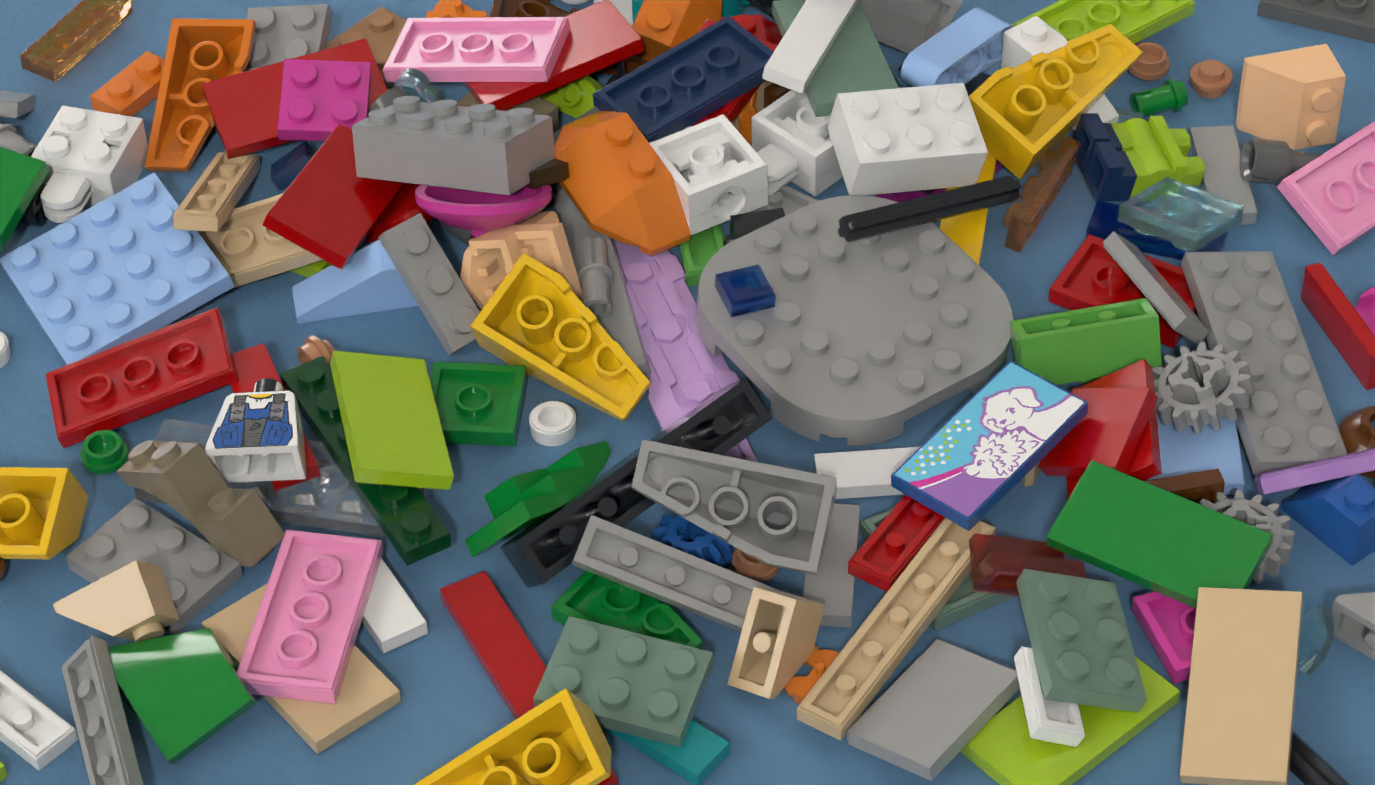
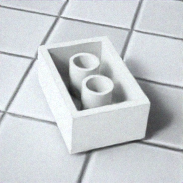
(907, 139)

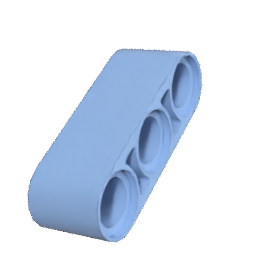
(957, 51)

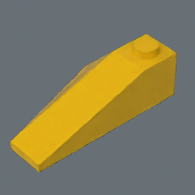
(1040, 101)
(548, 329)
(39, 511)
(545, 746)

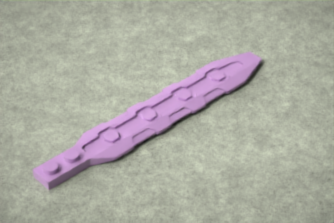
(679, 361)

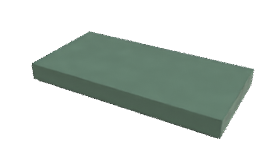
(850, 65)

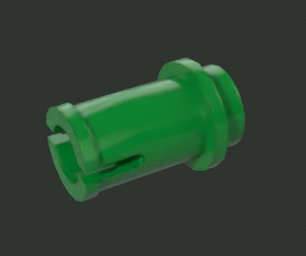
(1160, 99)

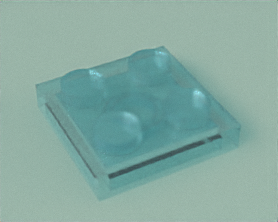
(1180, 214)

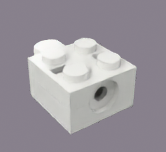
(795, 145)
(89, 159)
(714, 172)

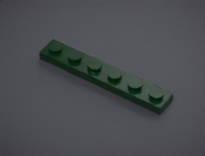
(397, 509)

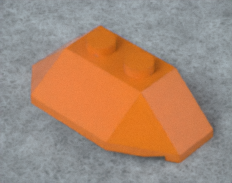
(621, 182)

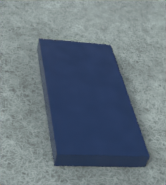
(688, 80)

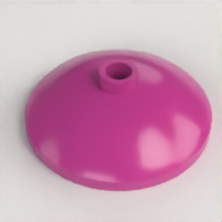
(481, 210)

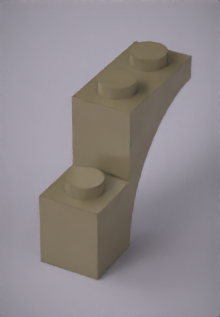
(189, 482)

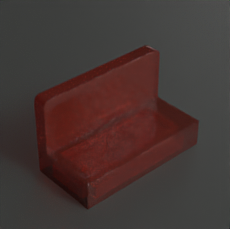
(1000, 561)

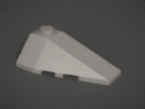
(752, 505)

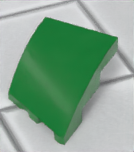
(537, 494)
(181, 688)

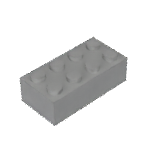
(452, 145)

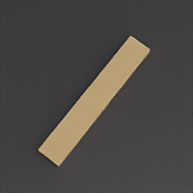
(890, 630)

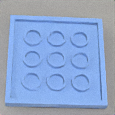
(115, 272)

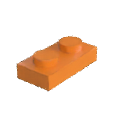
(131, 88)

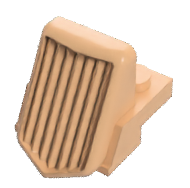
(497, 251)

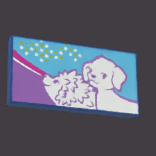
(989, 445)

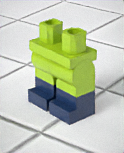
(1133, 156)

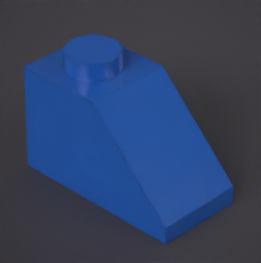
(1338, 515)

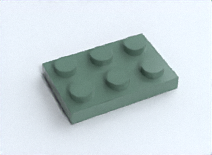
(1080, 641)
(628, 679)

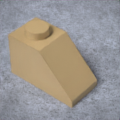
(124, 604)
(774, 641)

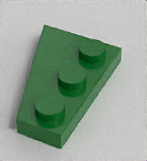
(621, 607)

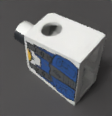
(258, 436)

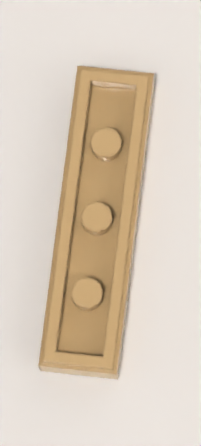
(216, 192)

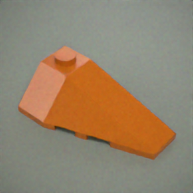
(670, 22)
(194, 55)

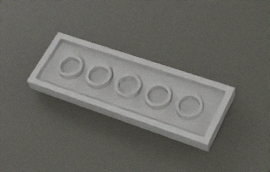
(1250, 311)

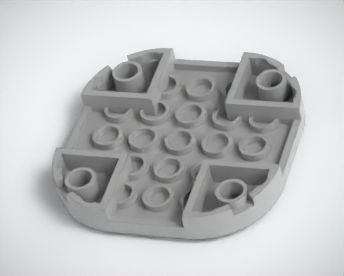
(857, 326)

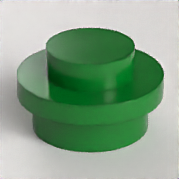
(104, 452)

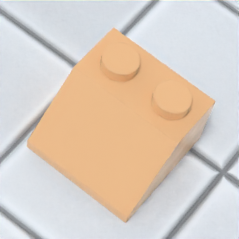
(1292, 96)

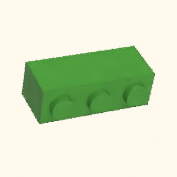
(1087, 341)

